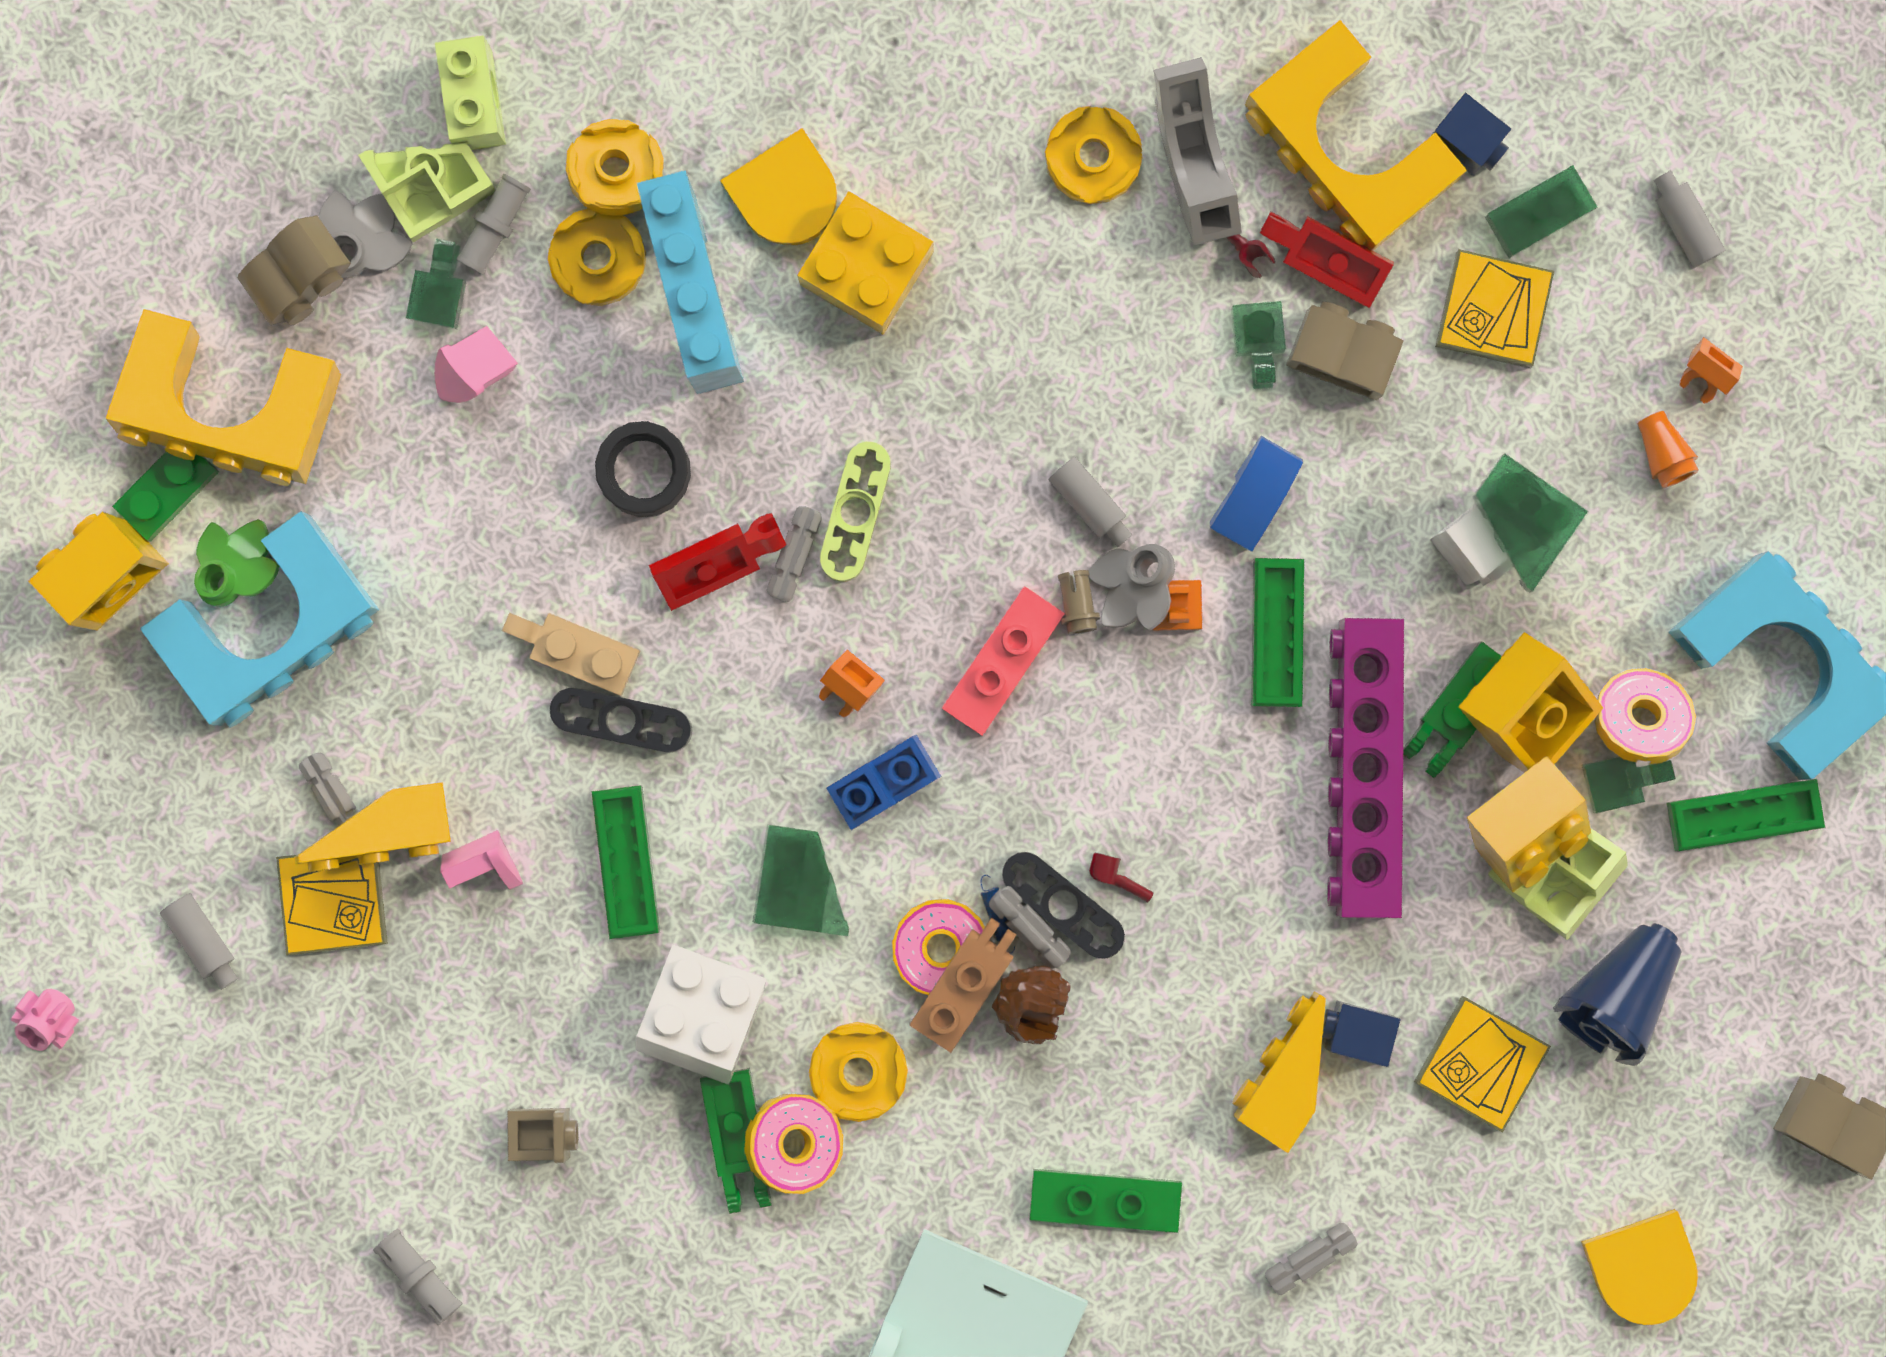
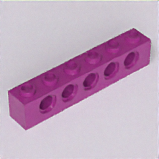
(1384, 643)

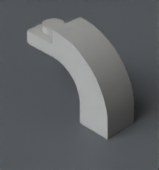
(1193, 152)

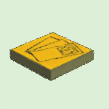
(1494, 308)
(331, 906)
(1482, 1063)

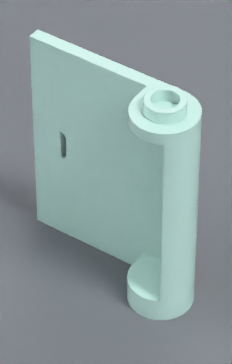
(950, 1312)

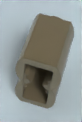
(294, 271)
(1345, 351)
(1835, 1125)

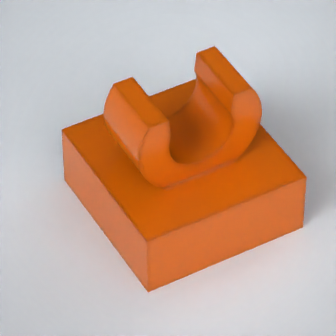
(1714, 367)
(1185, 606)
(851, 682)

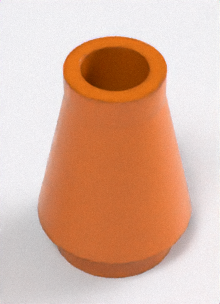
(1667, 452)

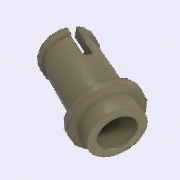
(1078, 604)

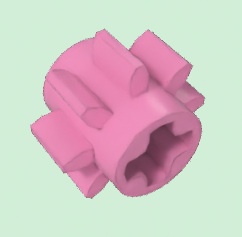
(44, 1019)

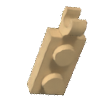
(577, 651)

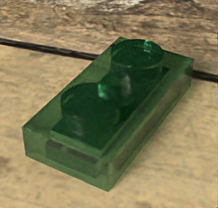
(1541, 212)

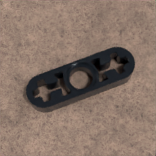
(582, 725)
(1084, 937)

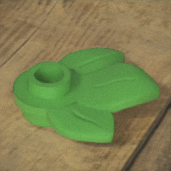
(236, 558)

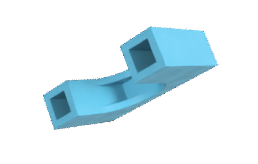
(689, 282)
(329, 608)
(1848, 691)

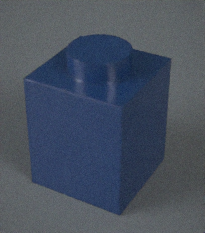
(1473, 134)
(1360, 1033)

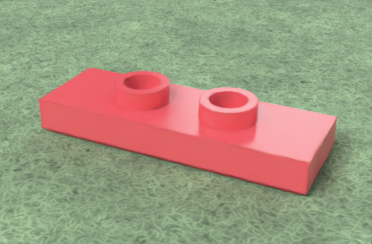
(1003, 661)

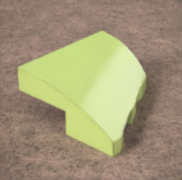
(428, 184)
(1581, 884)

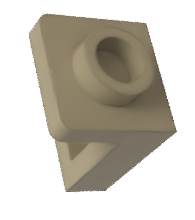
(541, 1134)

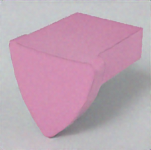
(471, 366)
(478, 858)

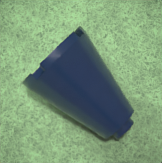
(1623, 994)

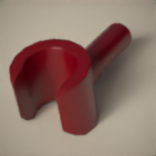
(1249, 251)
(1105, 869)

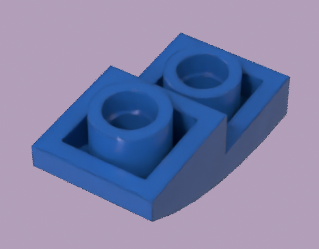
(1256, 493)
(883, 782)

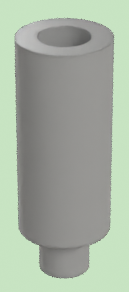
(1687, 220)
(1090, 501)
(200, 940)

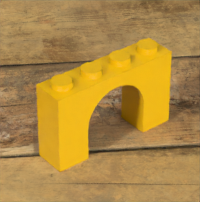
(1367, 204)
(275, 441)

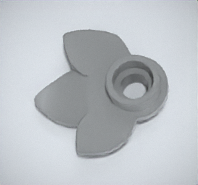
(367, 229)
(1131, 591)

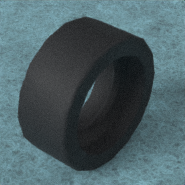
(626, 435)

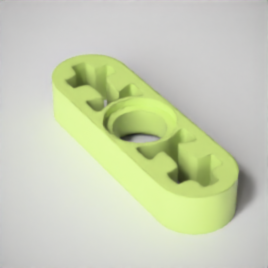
(853, 473)

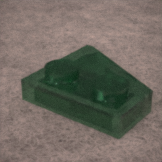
(1527, 518)
(796, 884)

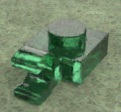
(437, 295)
(1259, 334)
(1619, 782)

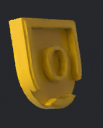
(785, 192)
(1644, 1268)

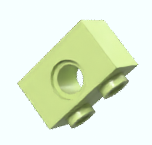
(470, 92)

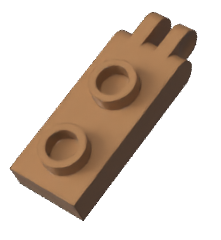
(964, 987)

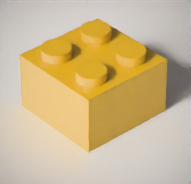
(865, 262)
(97, 571)
(1531, 704)
(1530, 825)

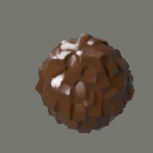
(1031, 1003)

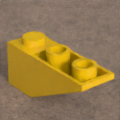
(395, 821)
(1287, 1087)

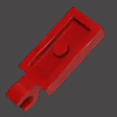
(1330, 257)
(715, 561)

